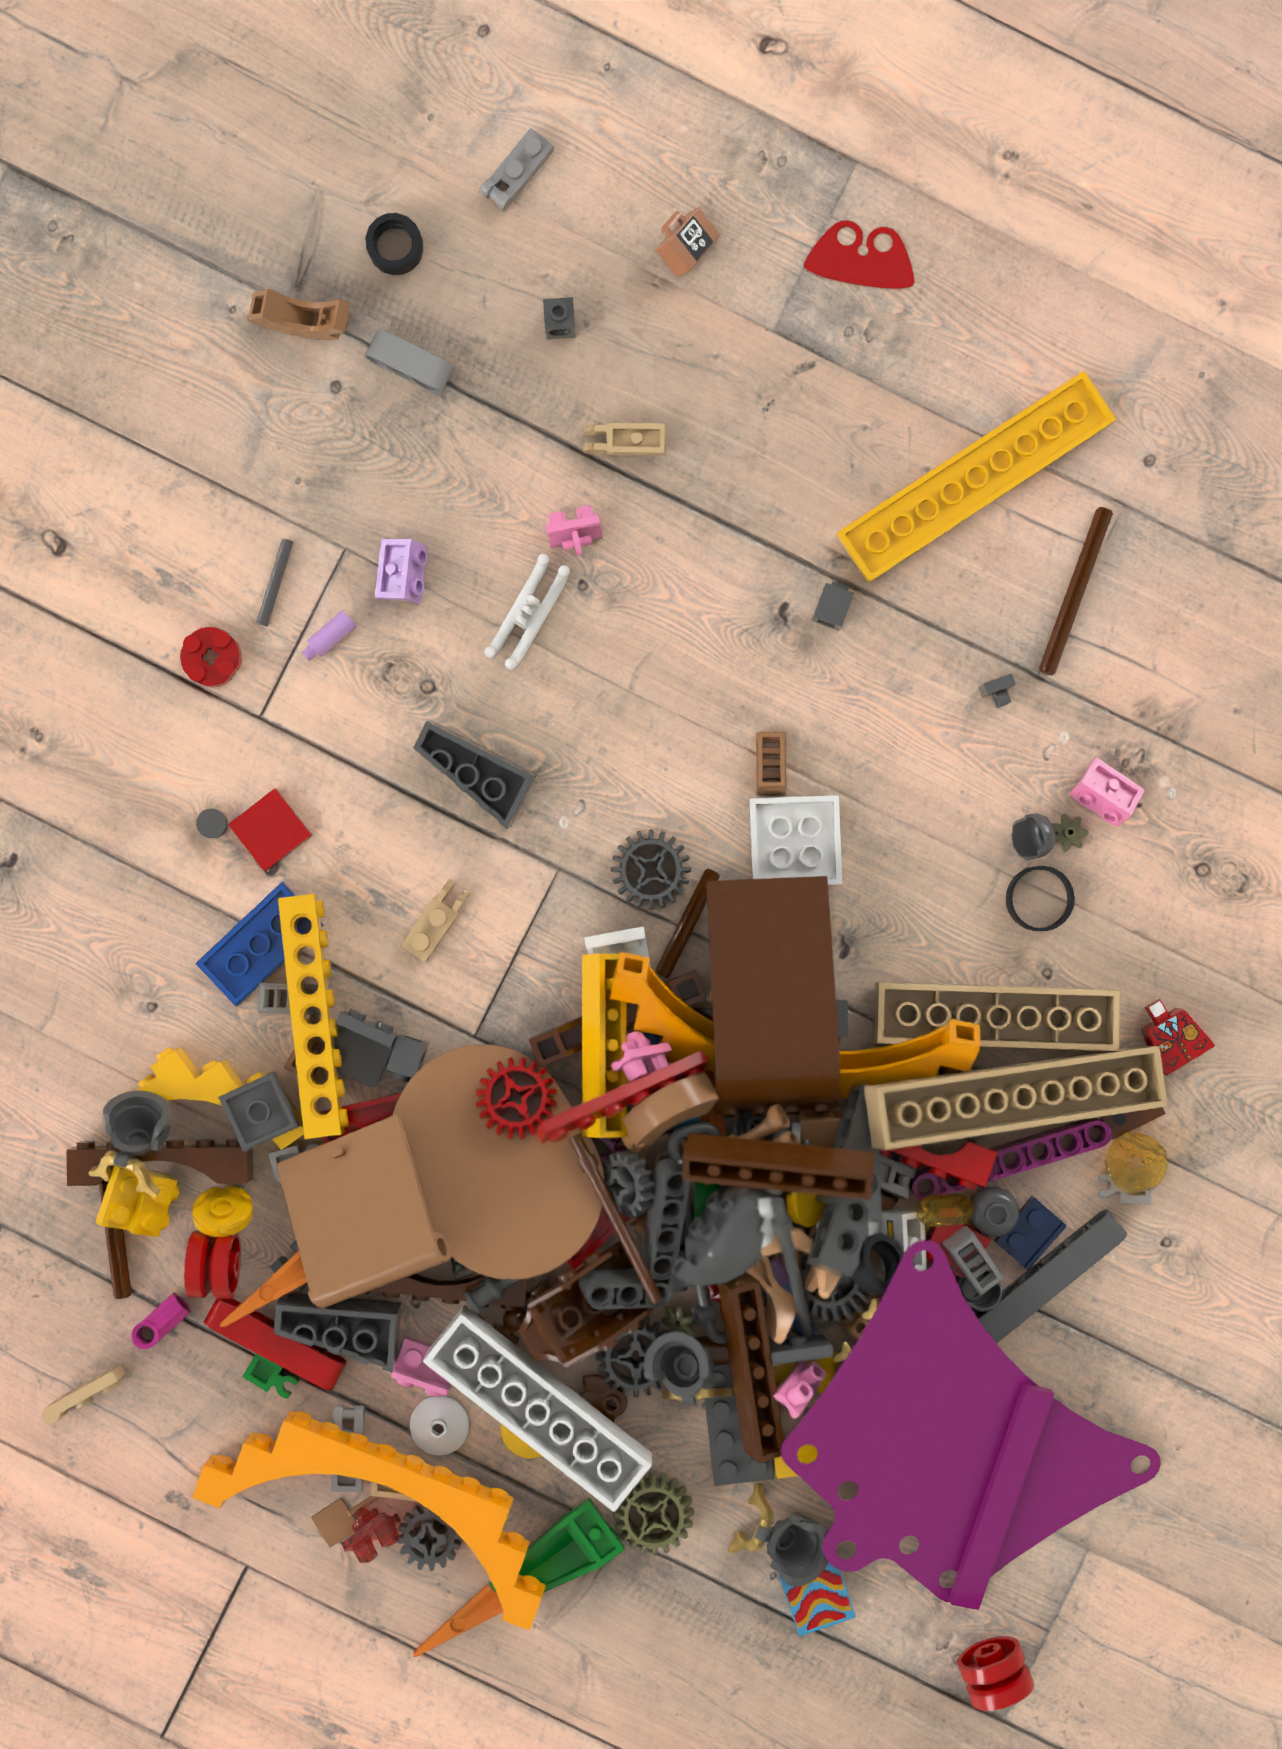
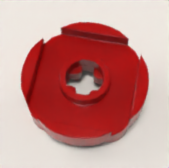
(224, 666)

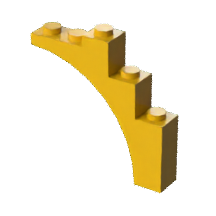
(181, 1080)

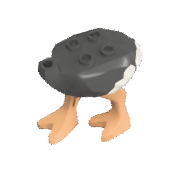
(734, 1239)

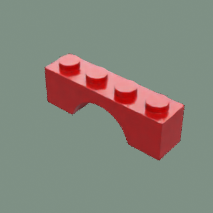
(969, 1163)

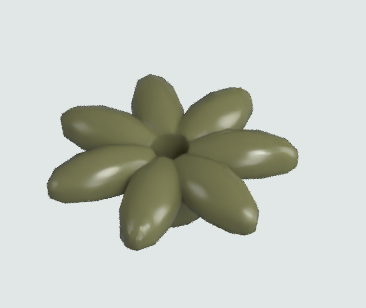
(1075, 832)
(678, 1320)

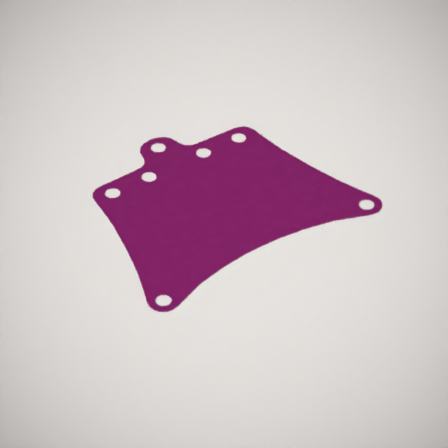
(921, 1428)

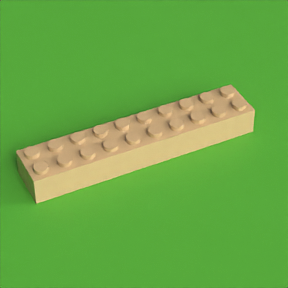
(1014, 1097)

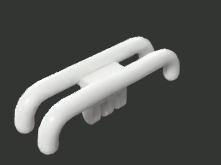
(528, 612)

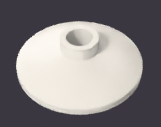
(446, 1412)

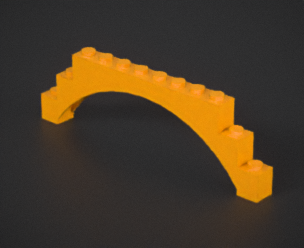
(689, 1032)
(463, 1503)

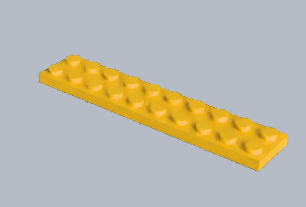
(976, 476)

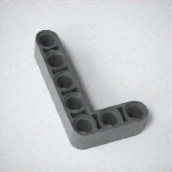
(654, 1247)

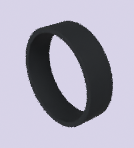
(1070, 898)

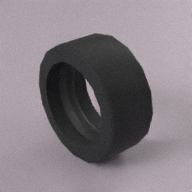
(387, 222)
(891, 1256)

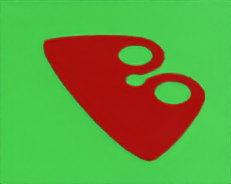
(845, 264)

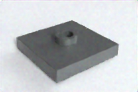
(259, 1111)
(800, 1349)

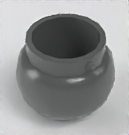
(994, 1211)

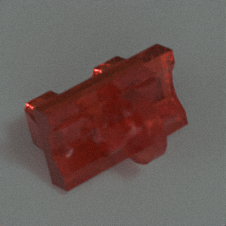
(368, 1528)

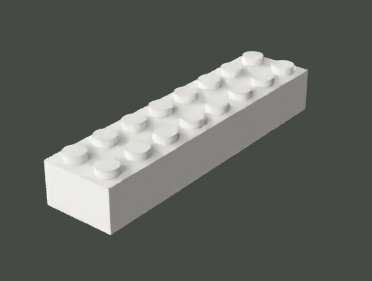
(538, 1408)

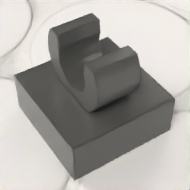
(998, 690)

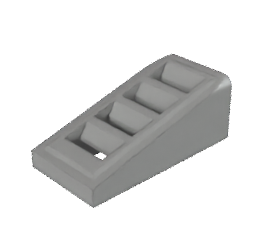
(263, 998)
(963, 1243)

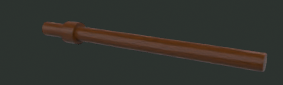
(588, 1164)

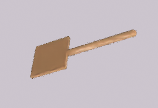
(337, 1520)

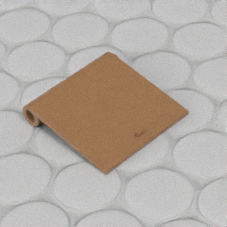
(359, 1214)

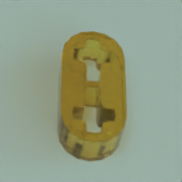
(946, 1214)

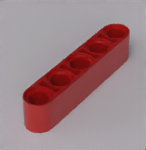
(257, 1334)

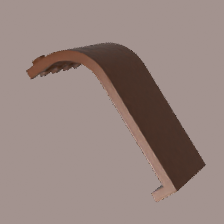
(773, 995)

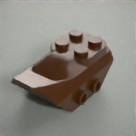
(565, 1326)

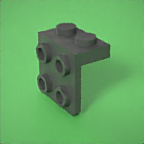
(363, 1047)

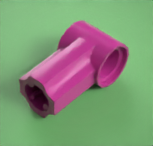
(161, 1320)

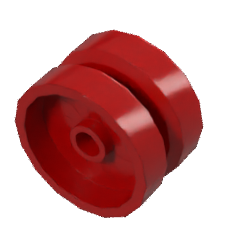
(212, 1265)
(995, 1673)

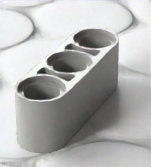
(409, 361)

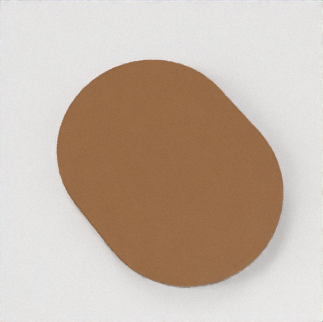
(497, 1200)

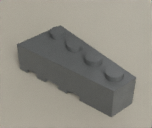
(484, 775)
(351, 1327)

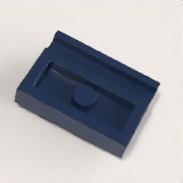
(1032, 1234)

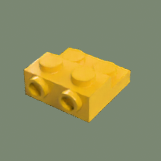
(135, 1210)

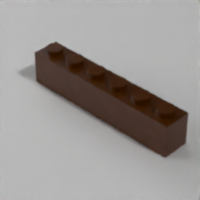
(778, 1166)
(751, 1367)

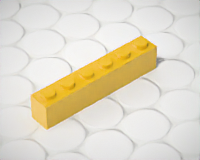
(602, 1040)

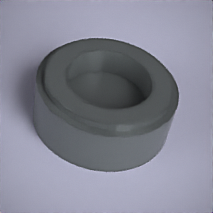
(212, 823)

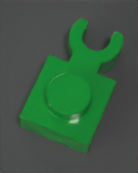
(266, 1373)

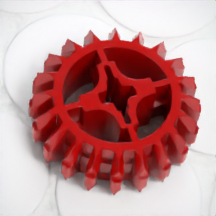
(503, 1105)

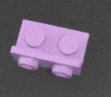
(401, 570)

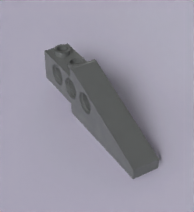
(825, 1250)

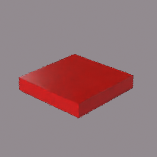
(270, 829)

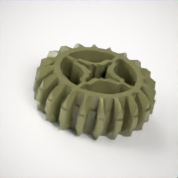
(663, 1520)

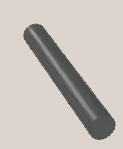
(274, 582)

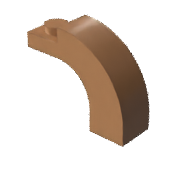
(299, 317)
(665, 1109)

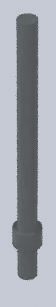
(783, 1227)

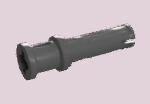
(487, 1292)

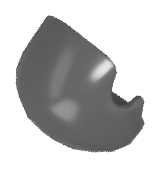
(1033, 836)
(978, 1303)

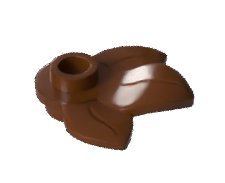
(598, 1393)

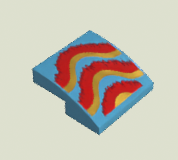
(819, 1602)

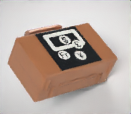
(686, 241)

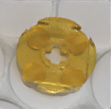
(1151, 1154)

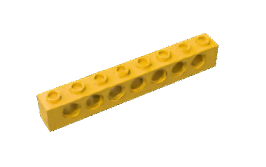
(314, 1122)

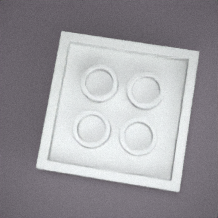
(796, 837)

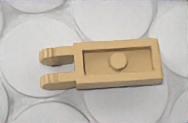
(627, 439)
(434, 923)

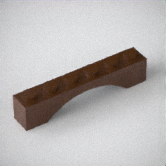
(567, 1038)
(219, 1162)
(451, 1290)

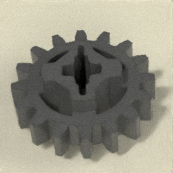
(629, 1183)
(417, 1538)

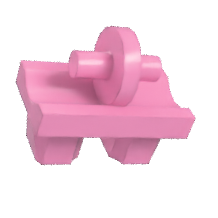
(574, 532)
(641, 1054)
(799, 1386)

